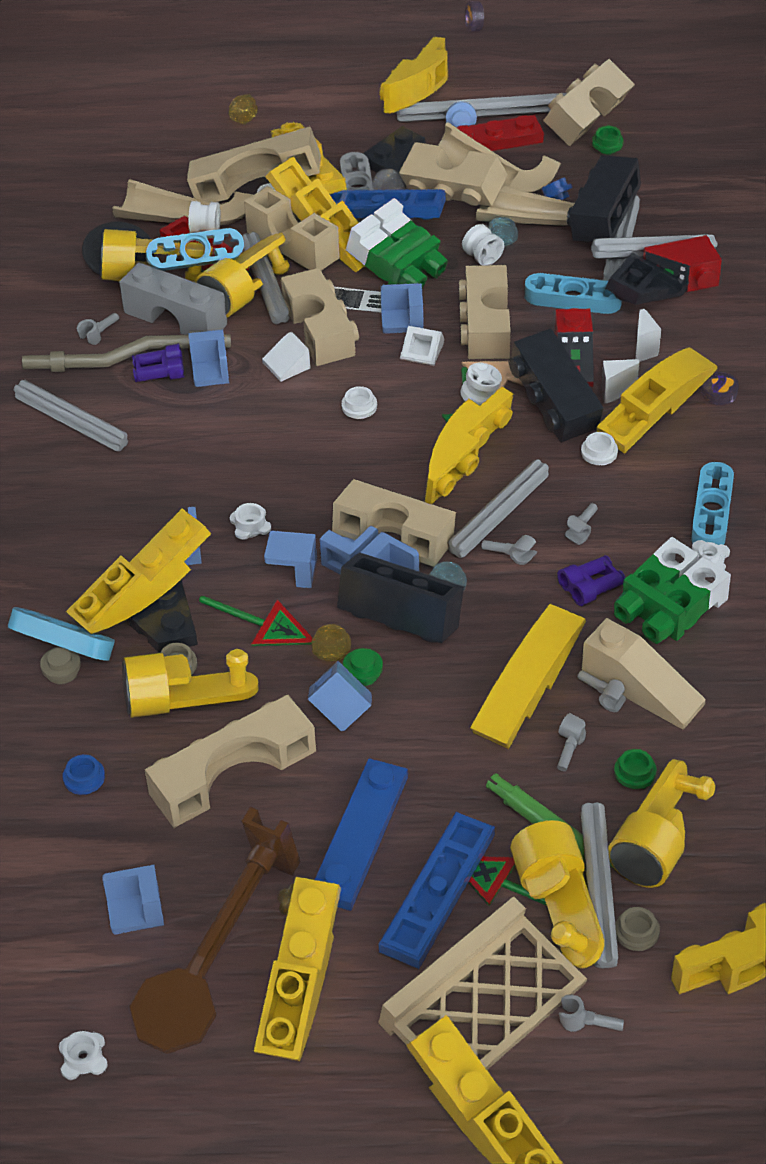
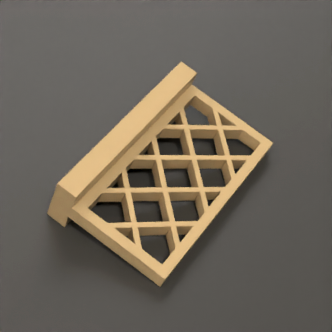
(464, 960)

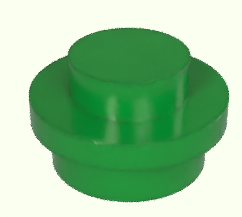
(607, 139)
(364, 665)
(635, 769)

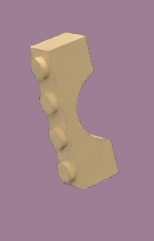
(222, 173)
(271, 735)

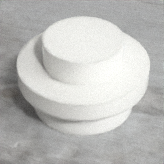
(359, 403)
(599, 449)

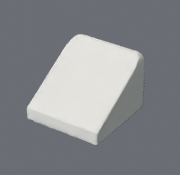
(648, 337)
(422, 345)
(287, 357)
(617, 377)

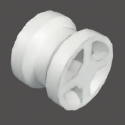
(204, 217)
(483, 245)
(480, 382)

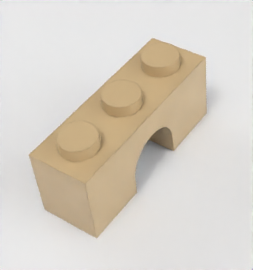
(575, 112)
(472, 182)
(309, 243)
(485, 312)
(326, 325)
(418, 522)

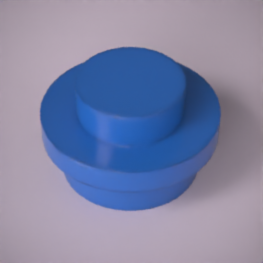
(557, 189)
(83, 775)

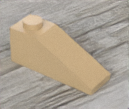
(646, 676)

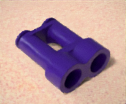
(168, 363)
(580, 584)

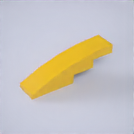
(312, 198)
(528, 675)

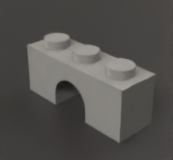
(151, 291)

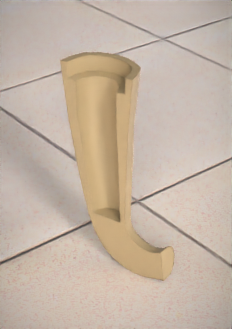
(458, 144)
(160, 205)
(525, 208)

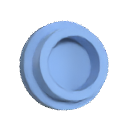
(461, 114)

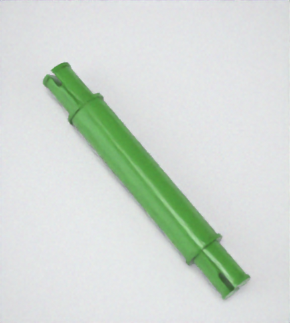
(528, 806)

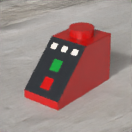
(688, 259)
(575, 333)

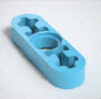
(202, 237)
(541, 290)
(706, 494)
(61, 633)

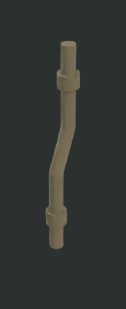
(58, 361)

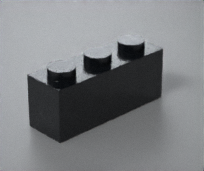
(604, 198)
(555, 385)
(400, 597)

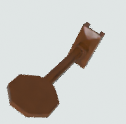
(177, 1006)

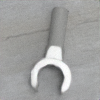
(92, 330)
(579, 529)
(519, 552)
(612, 692)
(574, 730)
(577, 1020)

